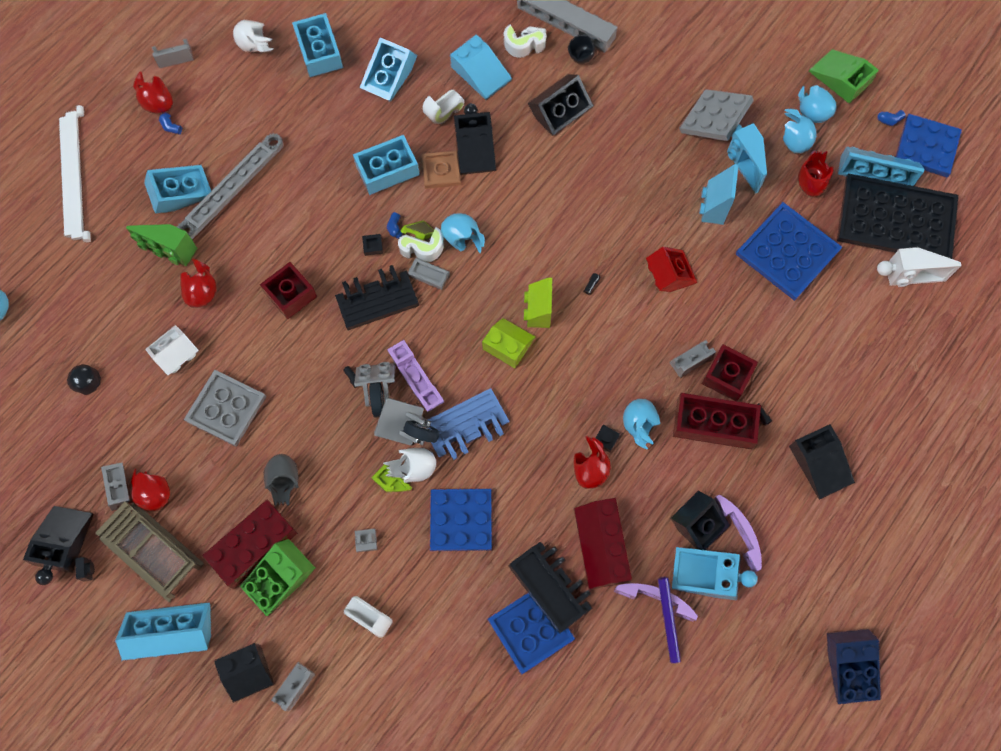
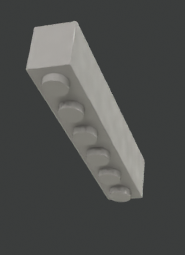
(571, 20)

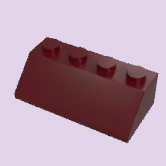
(602, 544)

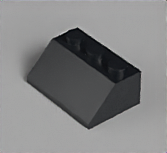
(561, 103)

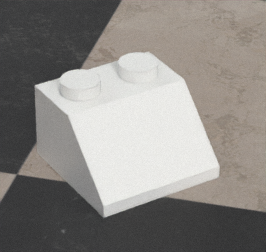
(172, 350)

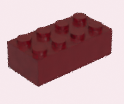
(717, 421)
(248, 543)

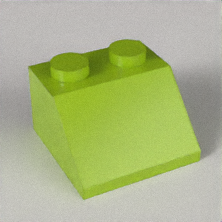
(539, 304)
(507, 342)

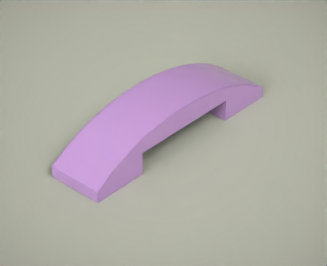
(415, 376)
(753, 556)
(681, 608)

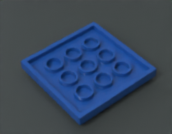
(788, 251)

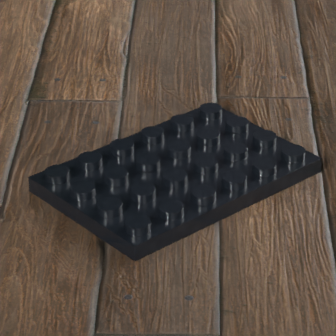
(897, 216)

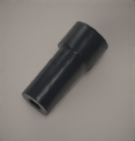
(594, 279)
(350, 374)
(765, 419)

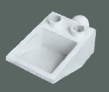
(917, 267)

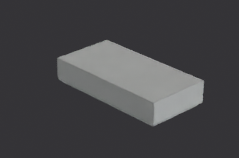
(428, 273)

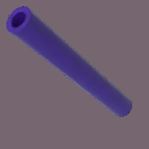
(669, 620)

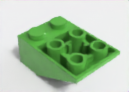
(844, 74)
(164, 241)
(277, 576)

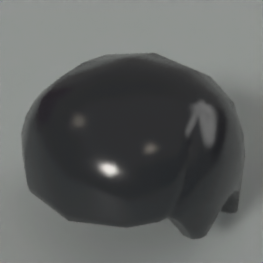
(581, 49)
(83, 379)

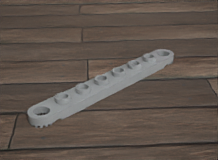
(231, 185)

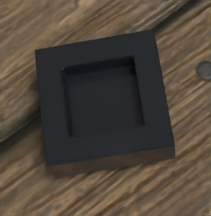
(372, 244)
(607, 437)
(84, 569)

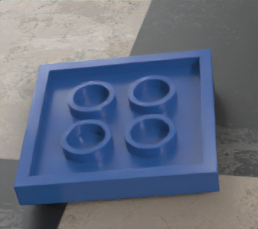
(929, 144)
(460, 520)
(528, 633)

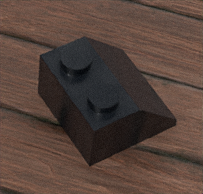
(700, 520)
(244, 672)

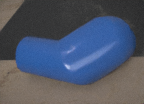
(392, 226)

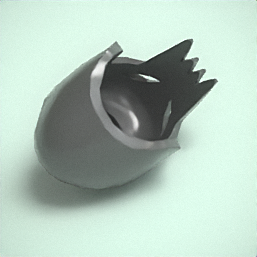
(281, 475)

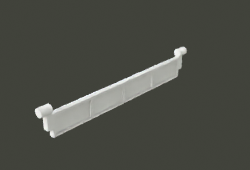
(72, 176)

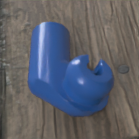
(889, 118)
(167, 125)

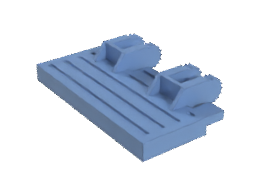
(466, 420)

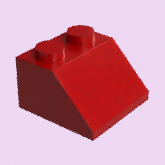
(670, 269)

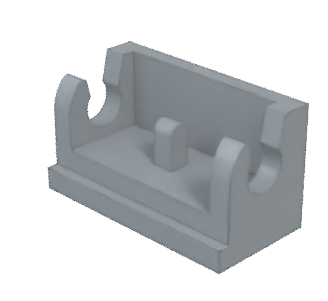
(173, 55)
(692, 359)
(115, 485)
(293, 687)

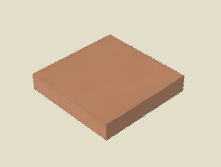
(441, 169)

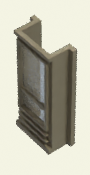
(148, 548)

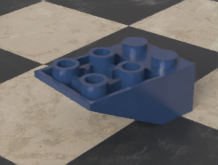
(854, 665)

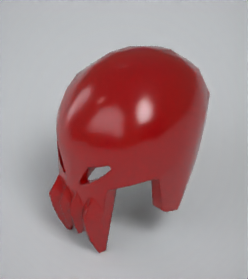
(153, 96)
(815, 175)
(199, 289)
(594, 470)
(149, 491)

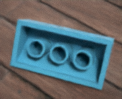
(879, 166)
(165, 631)

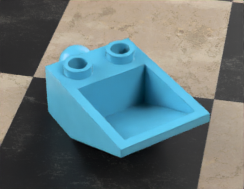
(749, 153)
(705, 571)

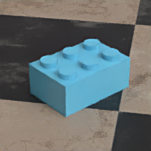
(317, 45)
(386, 164)

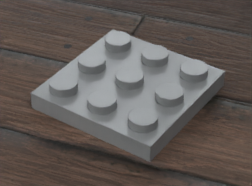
(716, 114)
(225, 408)

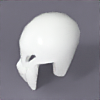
(249, 36)
(417, 467)

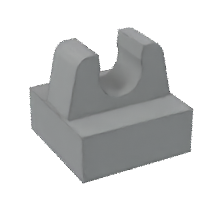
(366, 540)

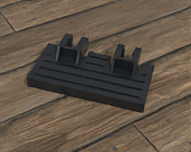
(377, 301)
(549, 587)

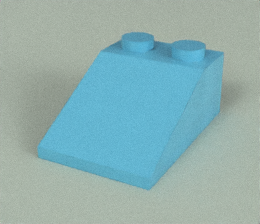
(479, 67)
(388, 69)
(176, 187)
(719, 196)

